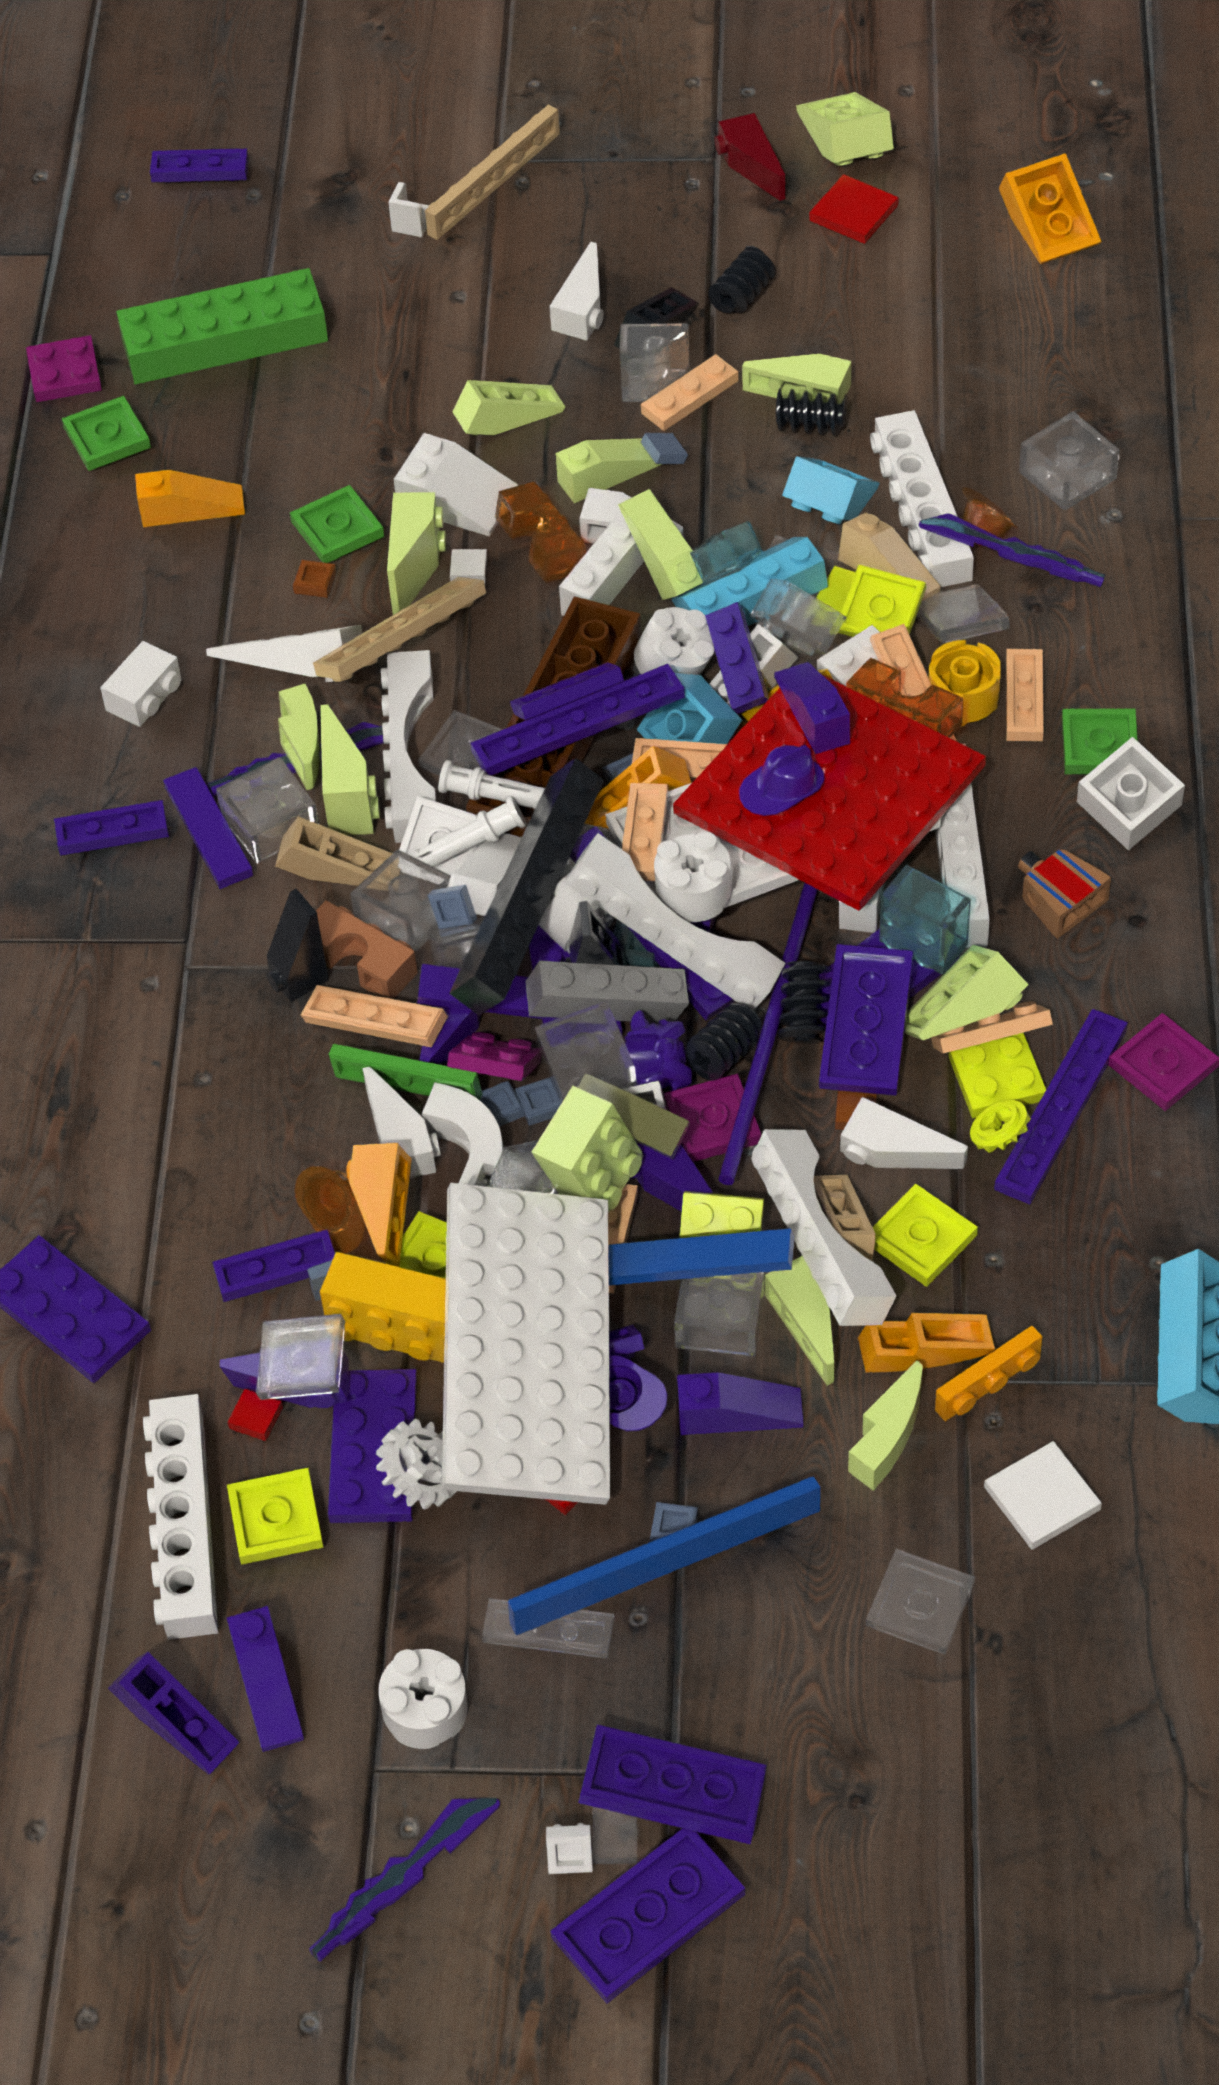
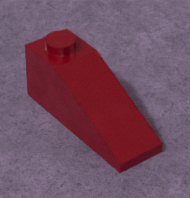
(750, 153)

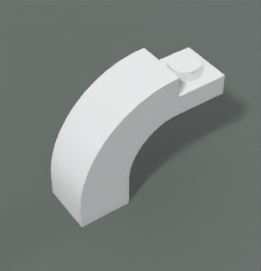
(470, 1124)

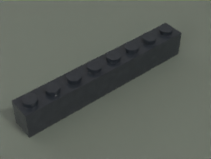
(526, 888)

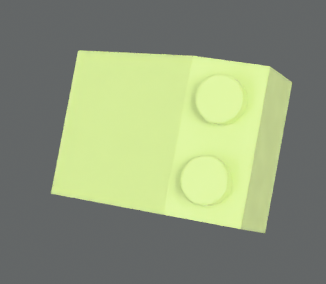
(847, 127)
(413, 545)
(346, 787)
(971, 990)

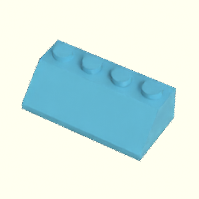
(790, 561)
(1189, 1338)

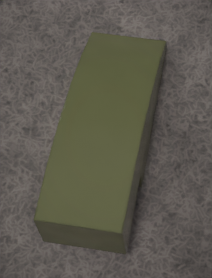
(645, 1121)

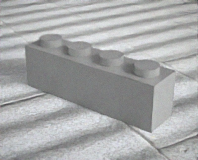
(566, 987)

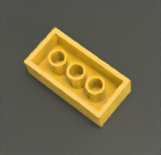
(387, 1306)

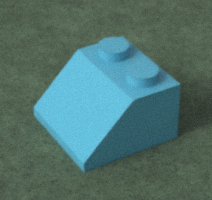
(828, 489)
(696, 718)

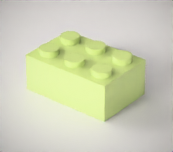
(588, 1149)

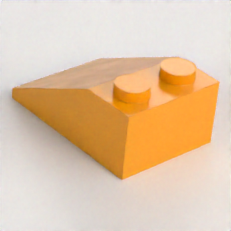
(1049, 209)

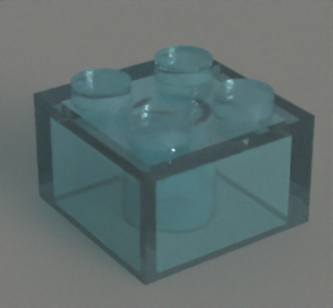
(925, 919)

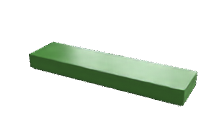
(401, 1072)

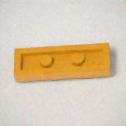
(989, 1374)

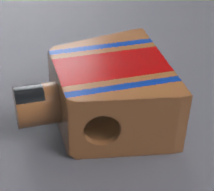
(1062, 889)

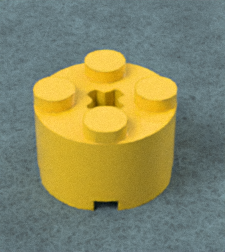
(969, 673)

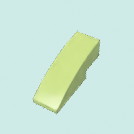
(300, 732)
(887, 1429)

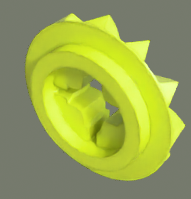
(986, 1127)

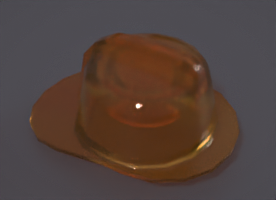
(985, 514)
(331, 1205)

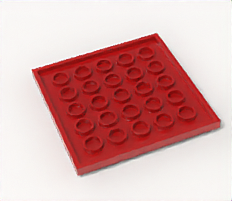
(864, 818)

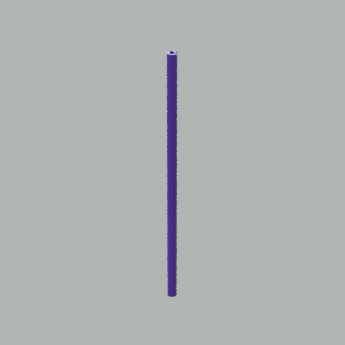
(765, 1041)

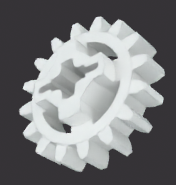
(414, 1463)

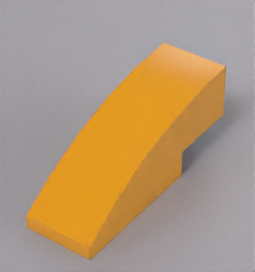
(925, 1338)

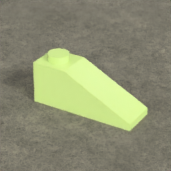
(799, 373)
(502, 406)
(600, 465)
(660, 545)
(804, 1313)

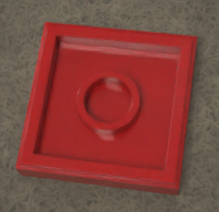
(853, 208)

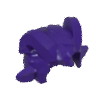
(658, 1052)

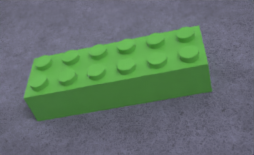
(222, 326)

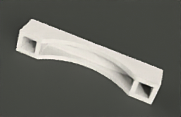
(409, 694)
(612, 882)
(849, 1281)

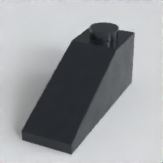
(664, 308)
(592, 940)
(297, 950)

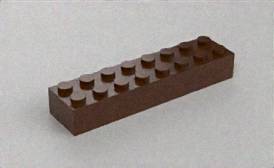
(584, 639)

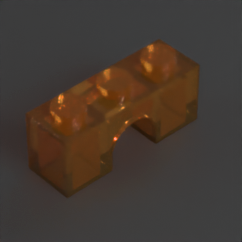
(554, 544)
(932, 708)

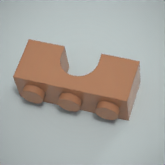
(385, 962)

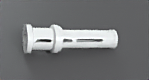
(478, 784)
(485, 827)

